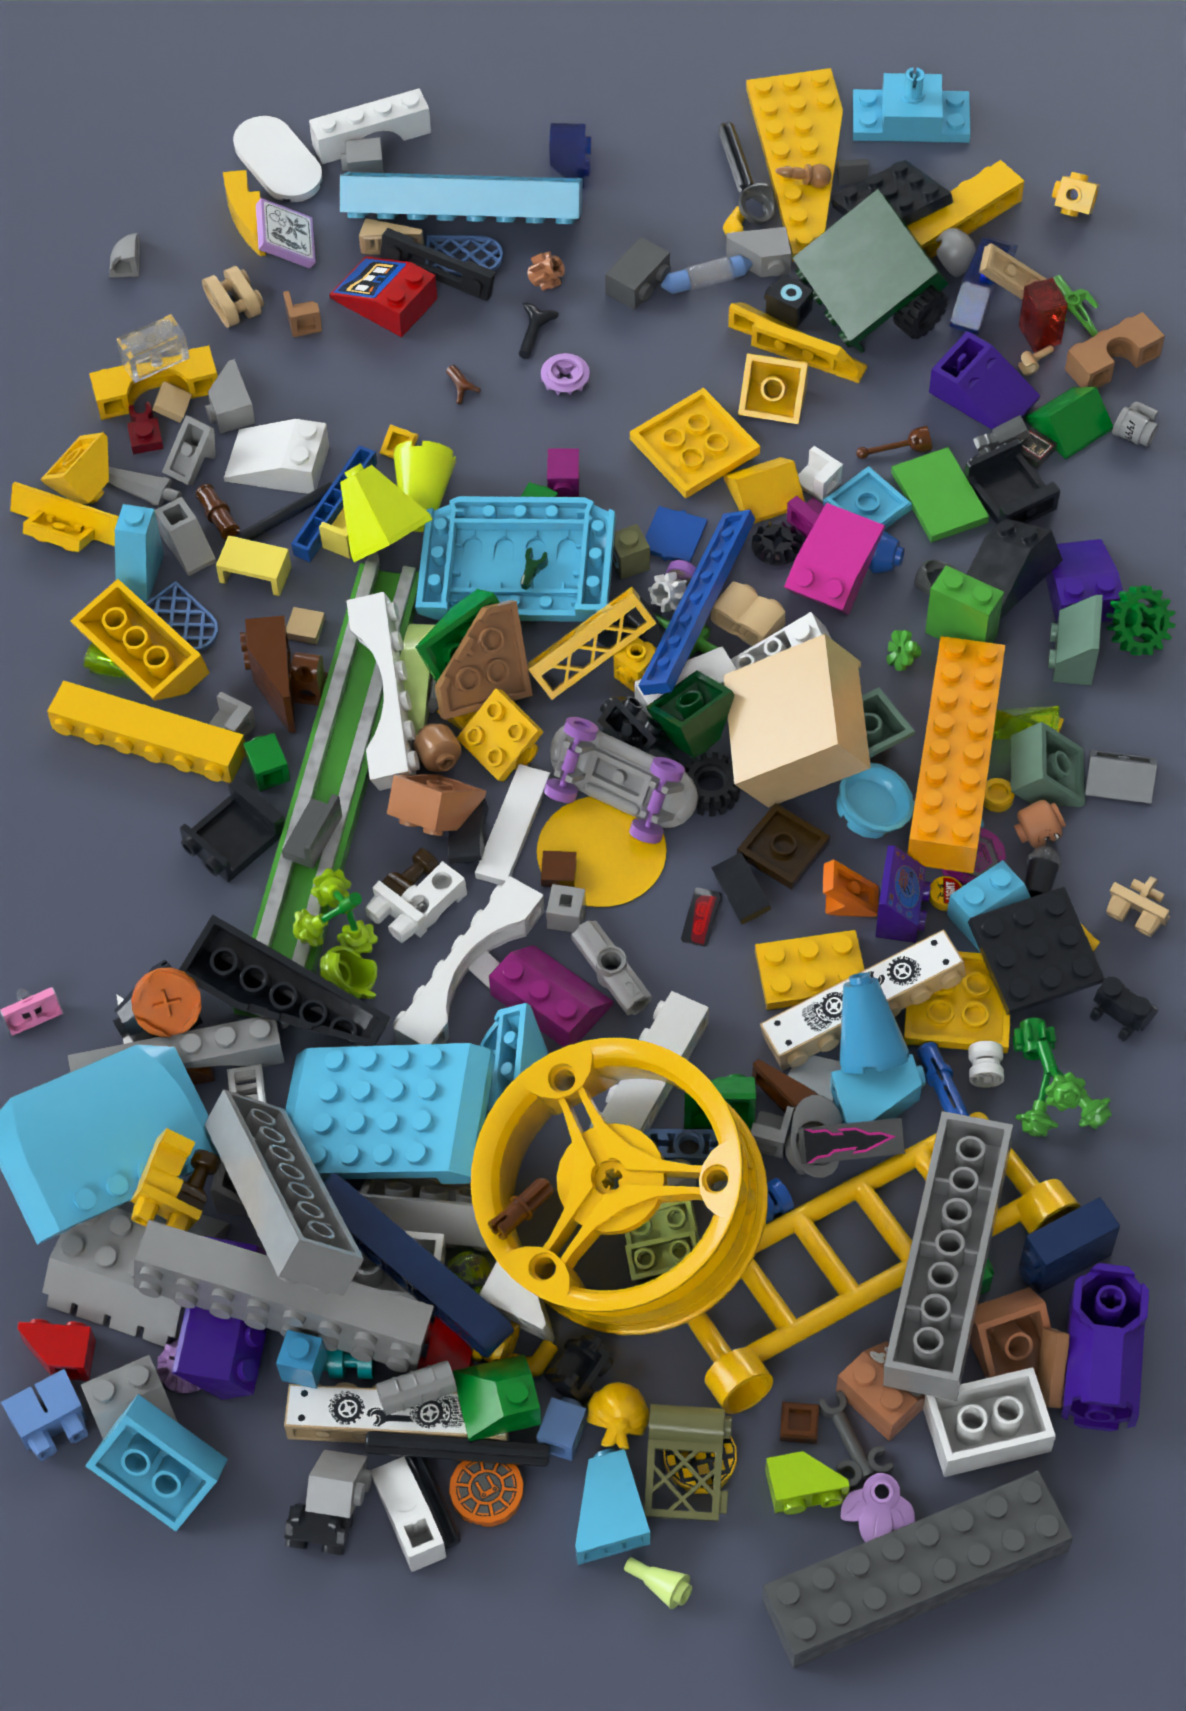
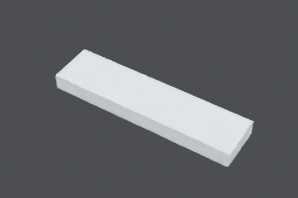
(512, 825)

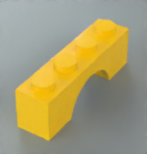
(116, 389)

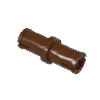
(217, 511)

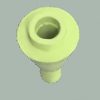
(668, 1585)

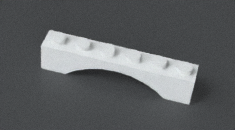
(391, 749)
(507, 917)

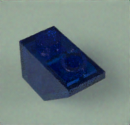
(569, 149)

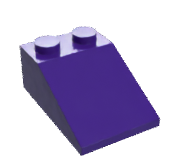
(1082, 574)

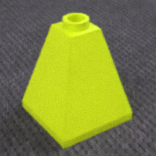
(377, 511)

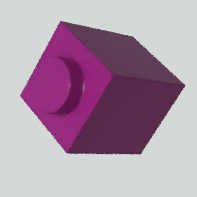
(563, 471)

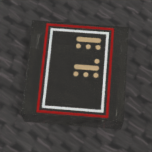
(1037, 448)

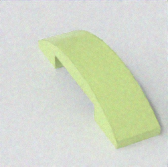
(419, 677)

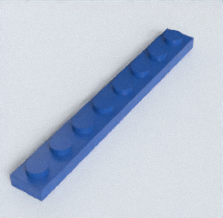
(696, 603)

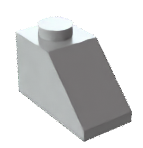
(765, 248)
(229, 400)

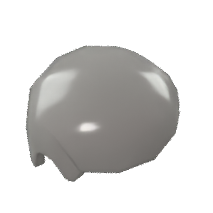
(955, 251)

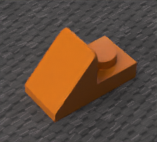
(848, 892)

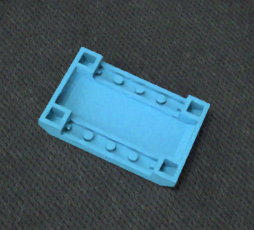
(391, 1109)

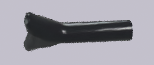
(536, 320)

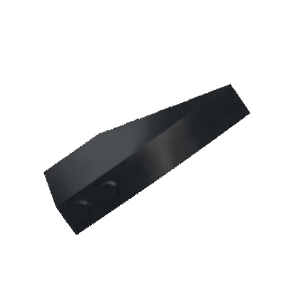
(275, 987)

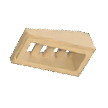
(372, 230)

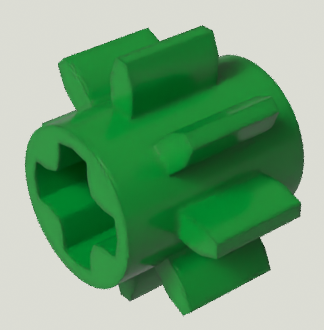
(1030, 1032)

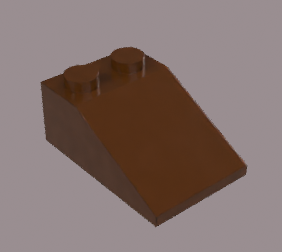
(269, 659)

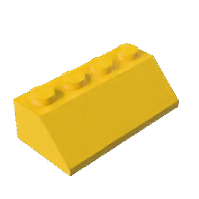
(141, 643)

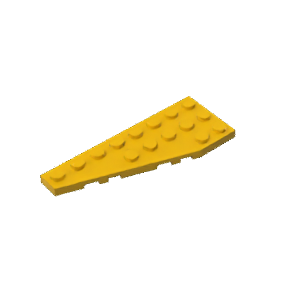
(798, 126)

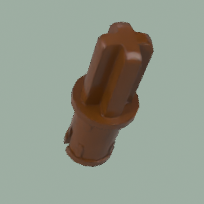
(521, 1208)

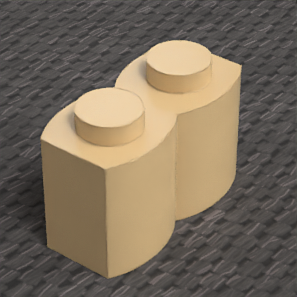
(747, 614)

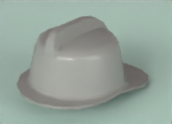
(811, 1112)

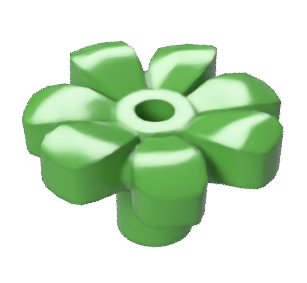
(902, 650)

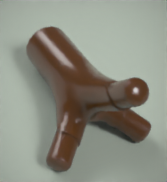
(461, 383)

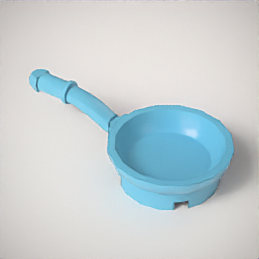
(875, 802)

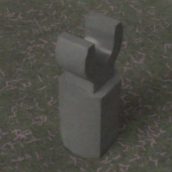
(1003, 433)

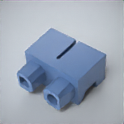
(38, 1427)

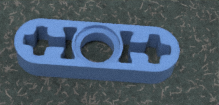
(663, 1136)

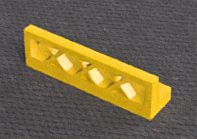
(585, 632)

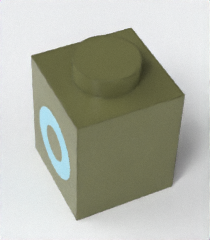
(630, 552)

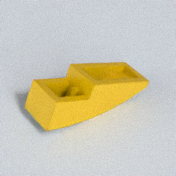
(243, 206)

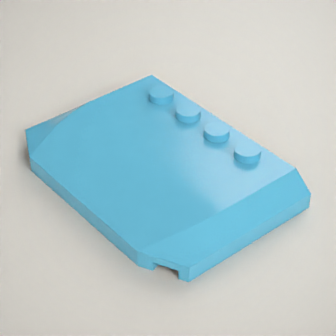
(484, 547)
(88, 1135)

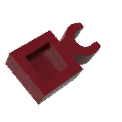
(144, 430)

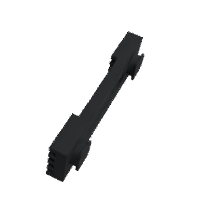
(475, 278)

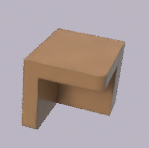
(302, 317)

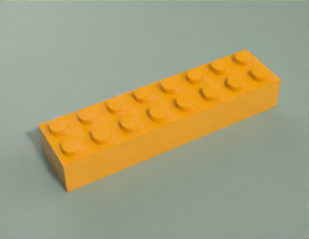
(956, 754)

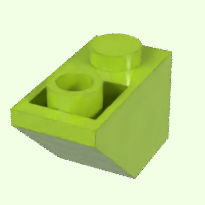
(803, 1482)

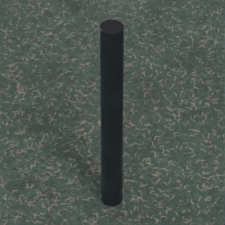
(284, 514)

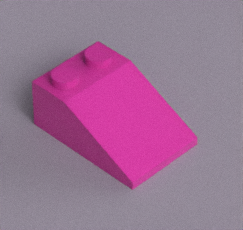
(835, 558)

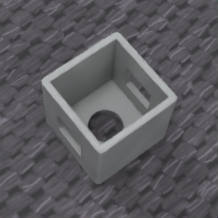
(565, 908)

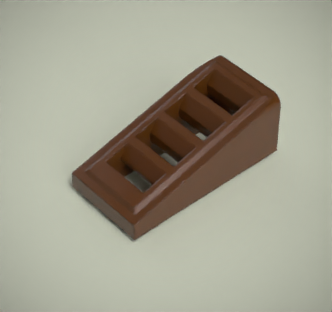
(778, 1086)

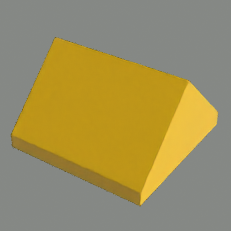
(773, 388)
(765, 488)

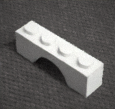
(402, 114)

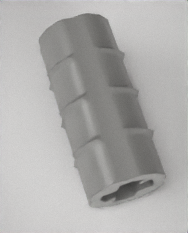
(416, 1387)

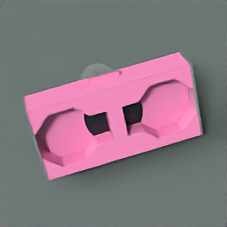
(31, 1010)

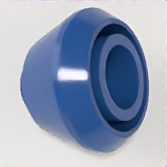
(887, 554)

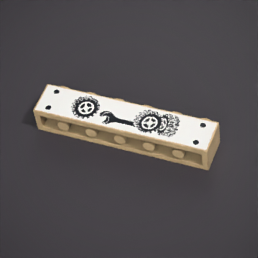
(904, 978)
(351, 1412)

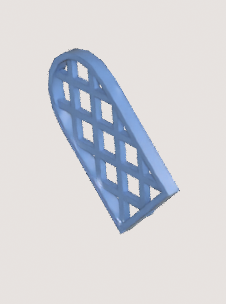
(467, 239)
(189, 599)

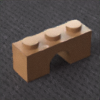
(1133, 339)

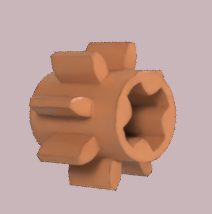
(546, 271)

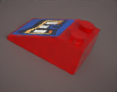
(387, 292)

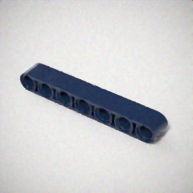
(419, 1271)

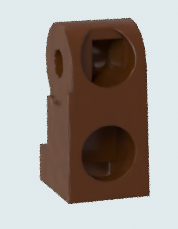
(308, 675)

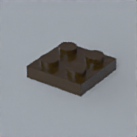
(783, 846)

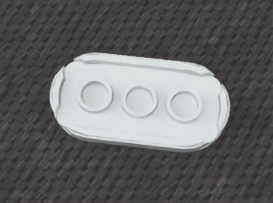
(277, 158)

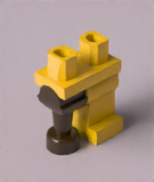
(162, 1190)

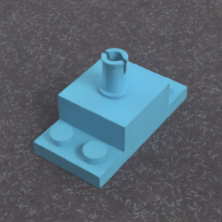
(911, 110)

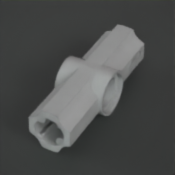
(621, 982)

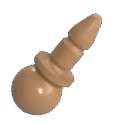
(816, 175)

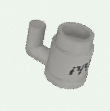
(1136, 424)

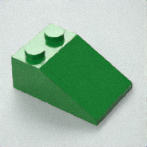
(444, 638)

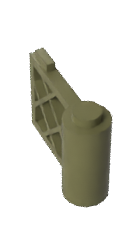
(692, 1431)

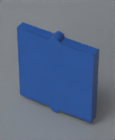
(675, 534)

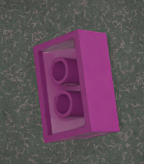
(559, 998)

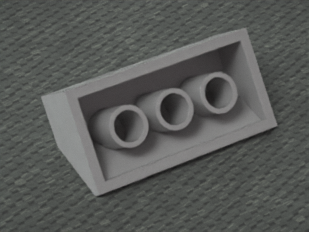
(428, 1208)

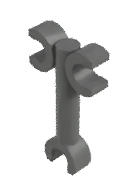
(859, 1465)

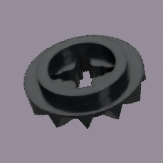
(786, 551)

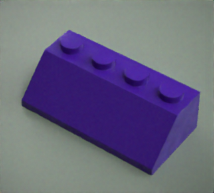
(219, 1352)

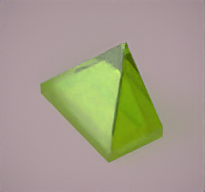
(1017, 719)

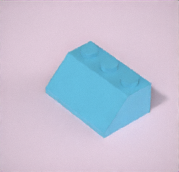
(157, 1463)

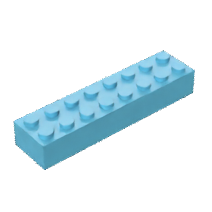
(461, 196)

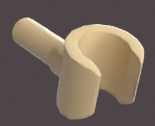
(1029, 361)

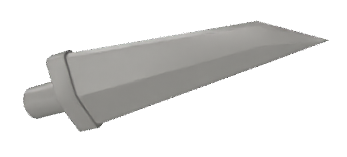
(147, 487)

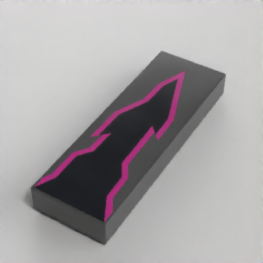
(851, 1140)

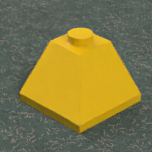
(81, 470)

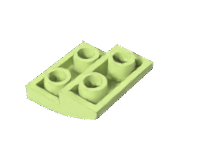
(662, 1240)

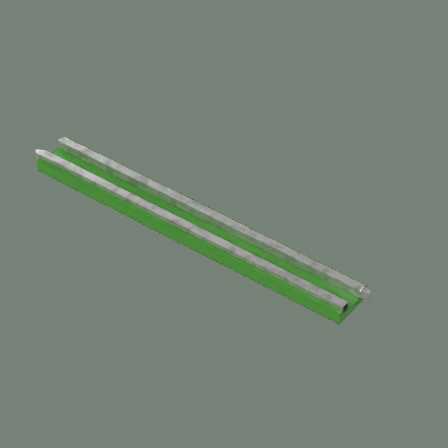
(333, 765)

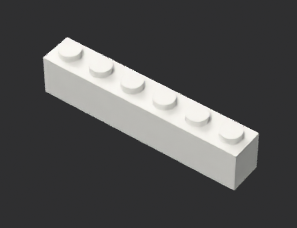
(676, 1027)

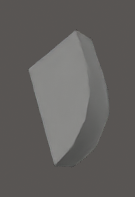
(125, 257)

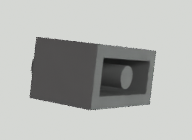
(637, 273)

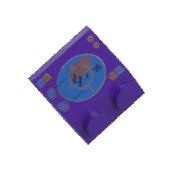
(901, 897)

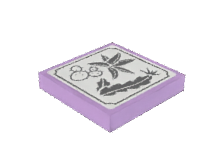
(285, 233)

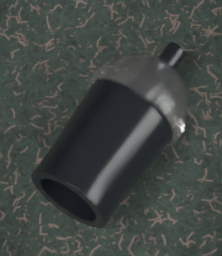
(1042, 869)

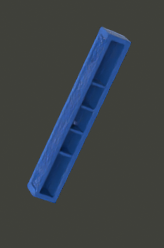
(308, 539)

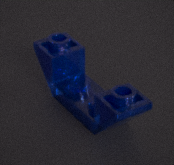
(976, 289)

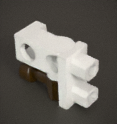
(413, 905)

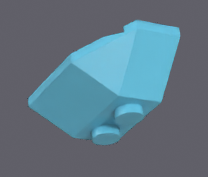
(516, 1046)

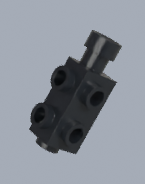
(644, 731)

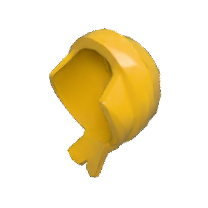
(620, 1411)

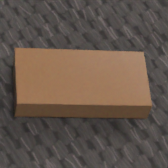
(1053, 1366)

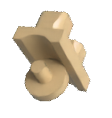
(1151, 913)

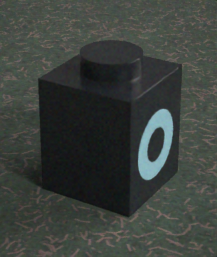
(788, 301)

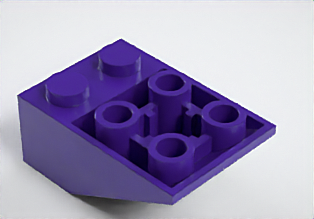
(981, 383)

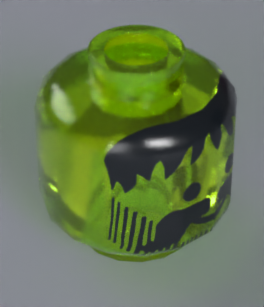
(471, 1269)

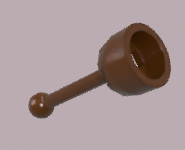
(918, 440)

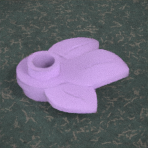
(874, 1514)

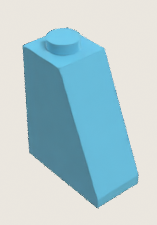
(138, 550)
(877, 1093)
(610, 1509)

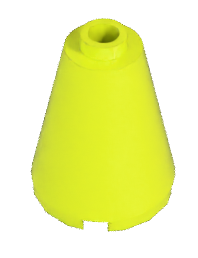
(424, 472)

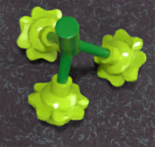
(332, 890)

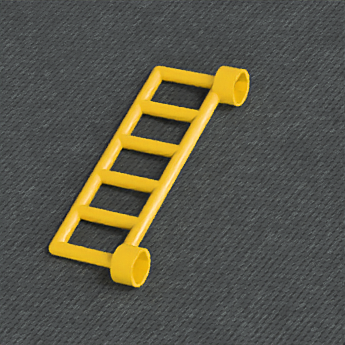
(739, 1376)

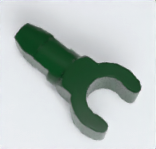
(532, 568)

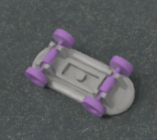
(622, 777)

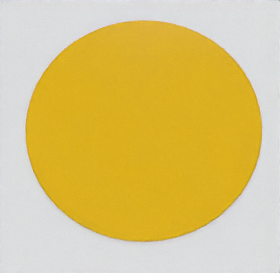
(609, 859)

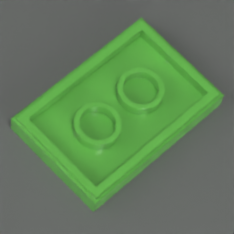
(940, 494)

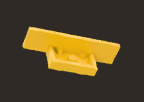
(61, 519)

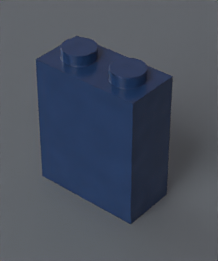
(1068, 1245)

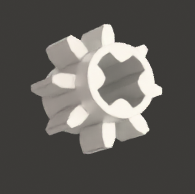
(667, 591)

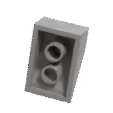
(115, 1390)

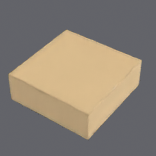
(171, 402)
(305, 625)

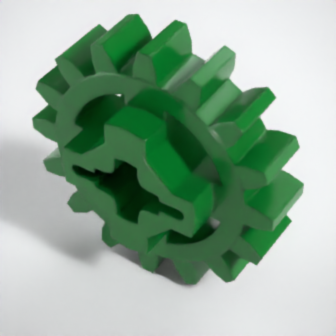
(1140, 620)

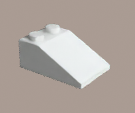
(280, 455)

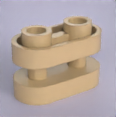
(239, 285)

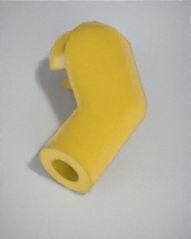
(734, 222)
(541, 1357)

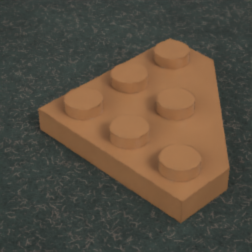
(486, 659)

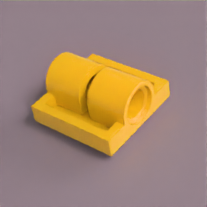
(501, 735)

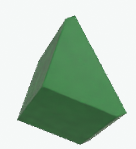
(1072, 419)

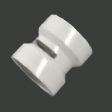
(986, 1065)

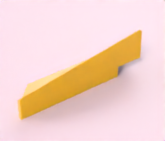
(792, 343)

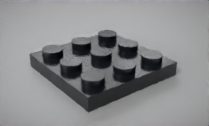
(904, 185)
(1035, 950)

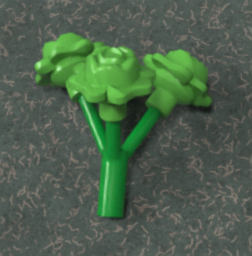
(1063, 1093)

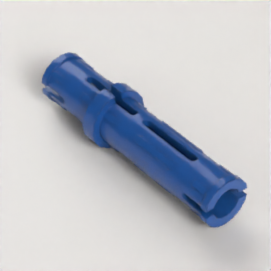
(931, 1061)

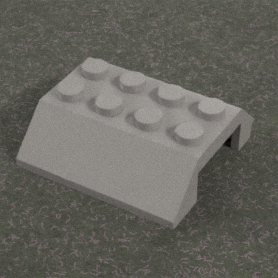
(96, 1271)

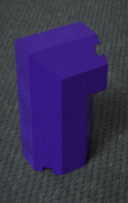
(1105, 1348)

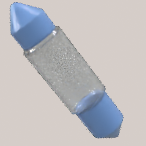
(706, 274)

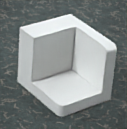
(821, 474)

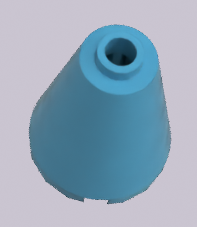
(869, 1028)

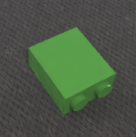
(963, 607)

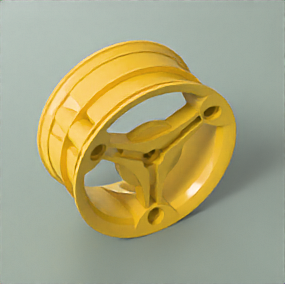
(587, 1185)

